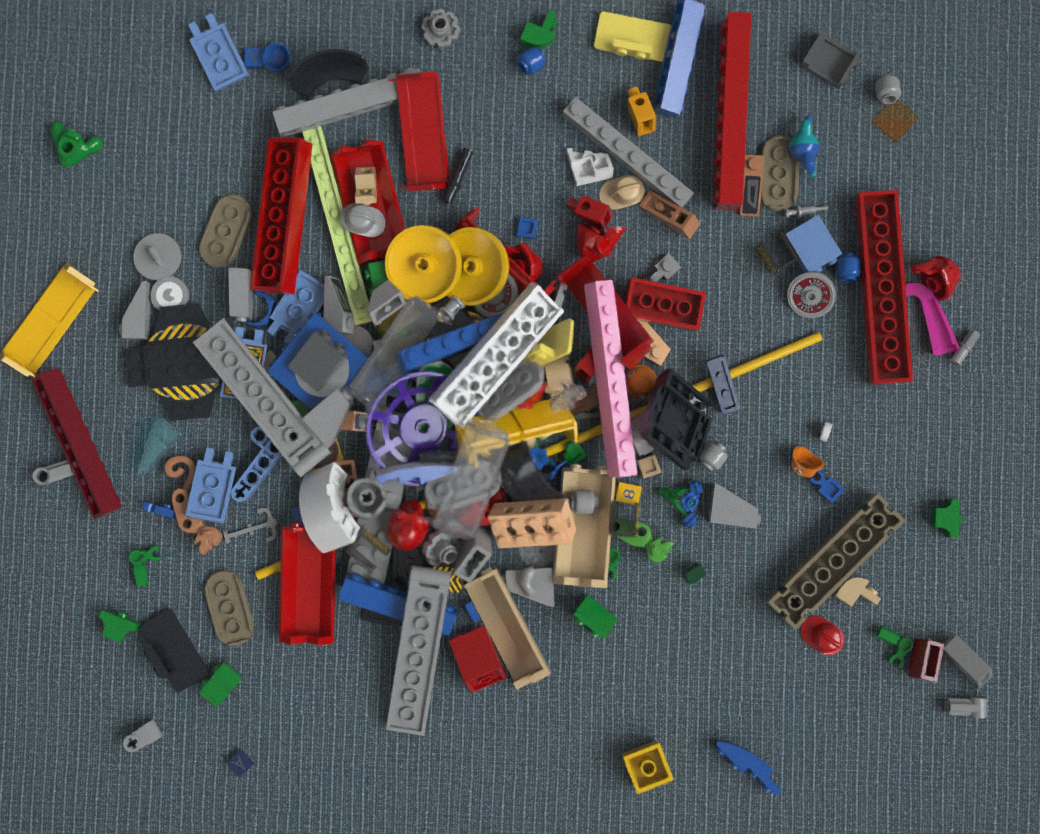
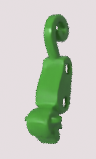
(655, 549)

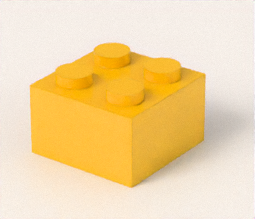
(647, 766)

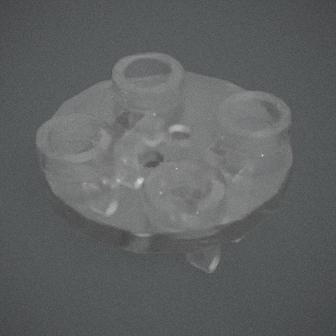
(568, 397)
(534, 558)

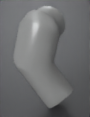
(525, 580)

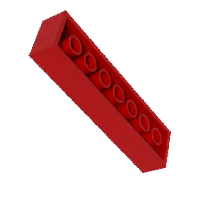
(281, 216)

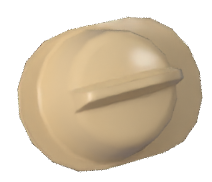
(622, 192)

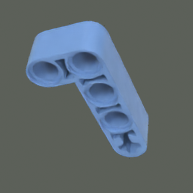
(266, 445)

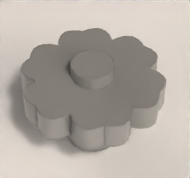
(441, 28)
(441, 549)

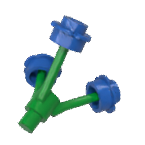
(687, 501)

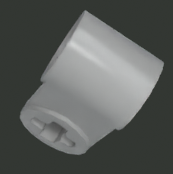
(144, 735)

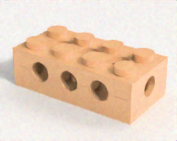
(532, 523)

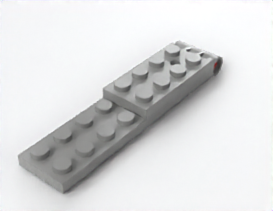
(261, 397)
(377, 526)
(418, 650)

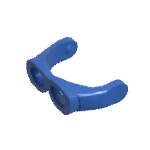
(271, 306)

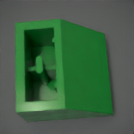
(594, 616)

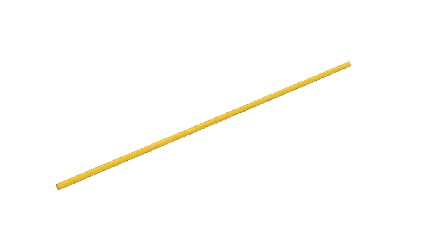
(597, 430)

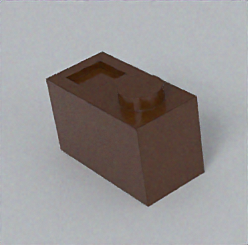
(588, 402)

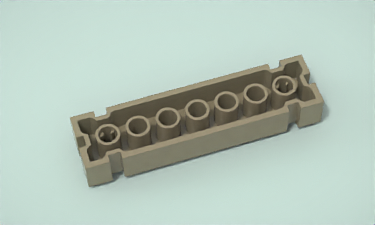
(835, 560)

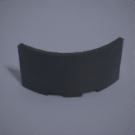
(324, 67)
(523, 478)

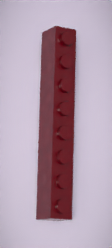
(76, 443)

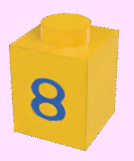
(627, 493)

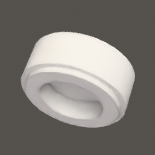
(825, 431)

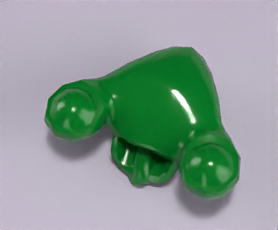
(70, 146)

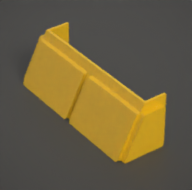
(48, 320)
(531, 423)

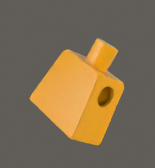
(641, 112)

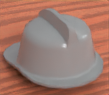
(363, 220)

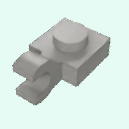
(665, 268)

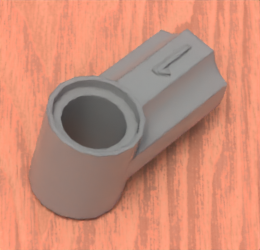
(55, 472)
(973, 706)

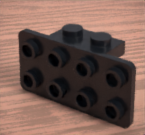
(172, 651)

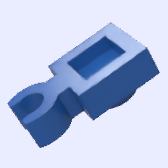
(828, 488)
(165, 510)

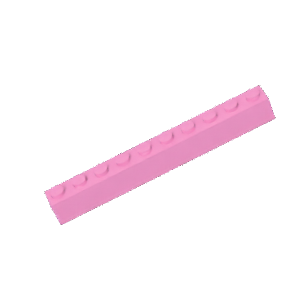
(610, 379)

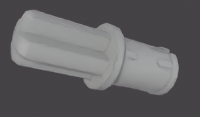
(965, 347)

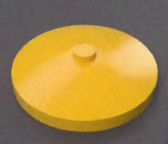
(423, 263)
(483, 266)

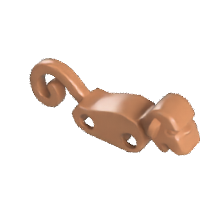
(206, 535)

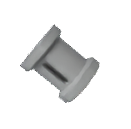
(452, 307)

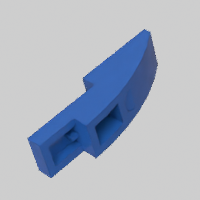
(743, 759)

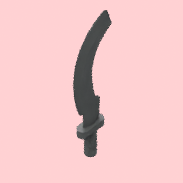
(642, 399)

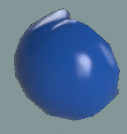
(276, 57)

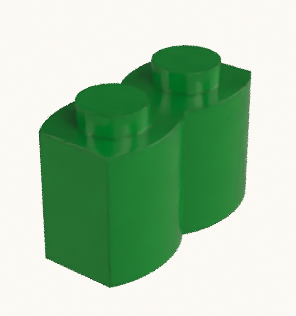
(221, 684)

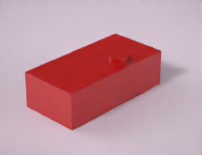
(665, 304)

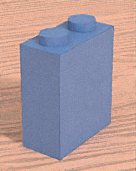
(813, 245)

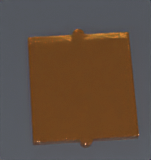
(895, 120)

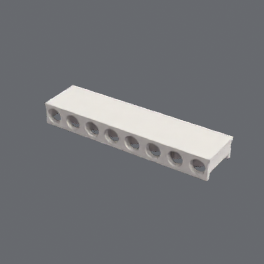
(495, 355)

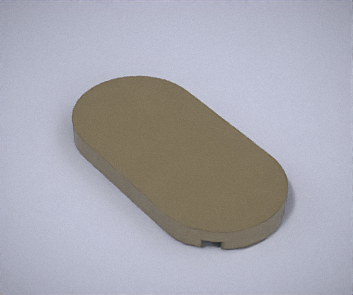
(780, 175)
(225, 231)
(229, 608)

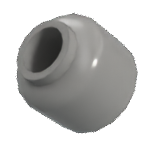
(888, 89)
(713, 456)
(583, 502)

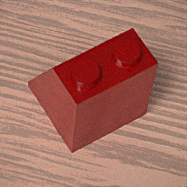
(477, 659)

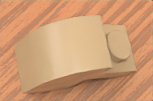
(365, 185)
(853, 588)

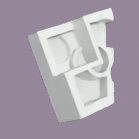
(589, 166)

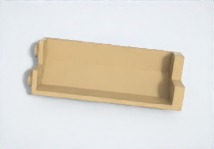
(587, 557)
(507, 628)

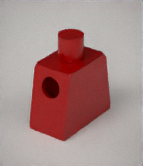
(597, 215)
(585, 368)

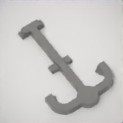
(271, 522)

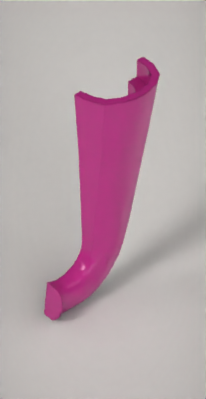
(938, 327)

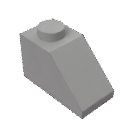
(384, 302)

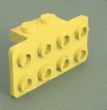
(632, 36)
(553, 344)

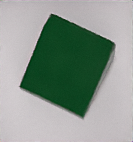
(694, 573)

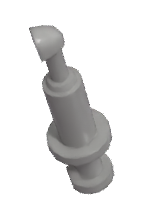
(799, 211)

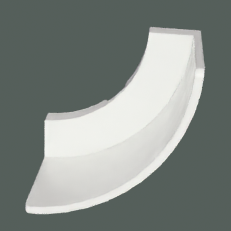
(323, 509)

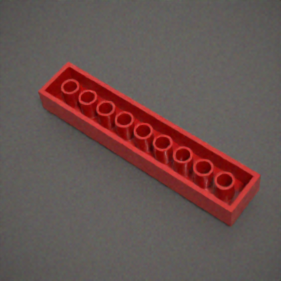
(733, 111)
(883, 287)

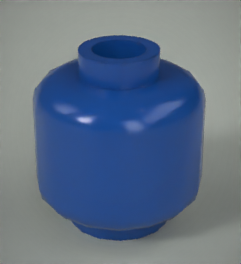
(531, 60)
(849, 268)

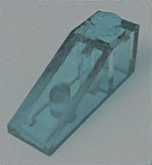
(159, 441)

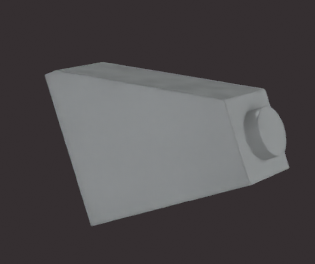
(240, 294)
(329, 416)
(731, 510)
(473, 555)
(541, 582)
(968, 661)

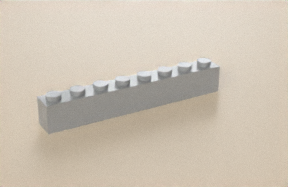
(337, 105)
(626, 153)

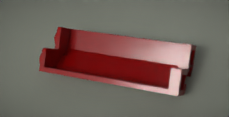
(345, 162)
(305, 589)

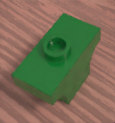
(948, 518)
(117, 624)

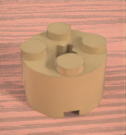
(556, 372)

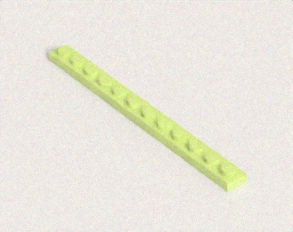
(340, 236)

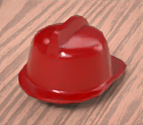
(822, 635)

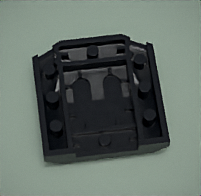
(676, 419)

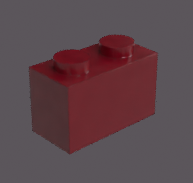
(925, 659)

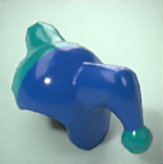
(805, 146)

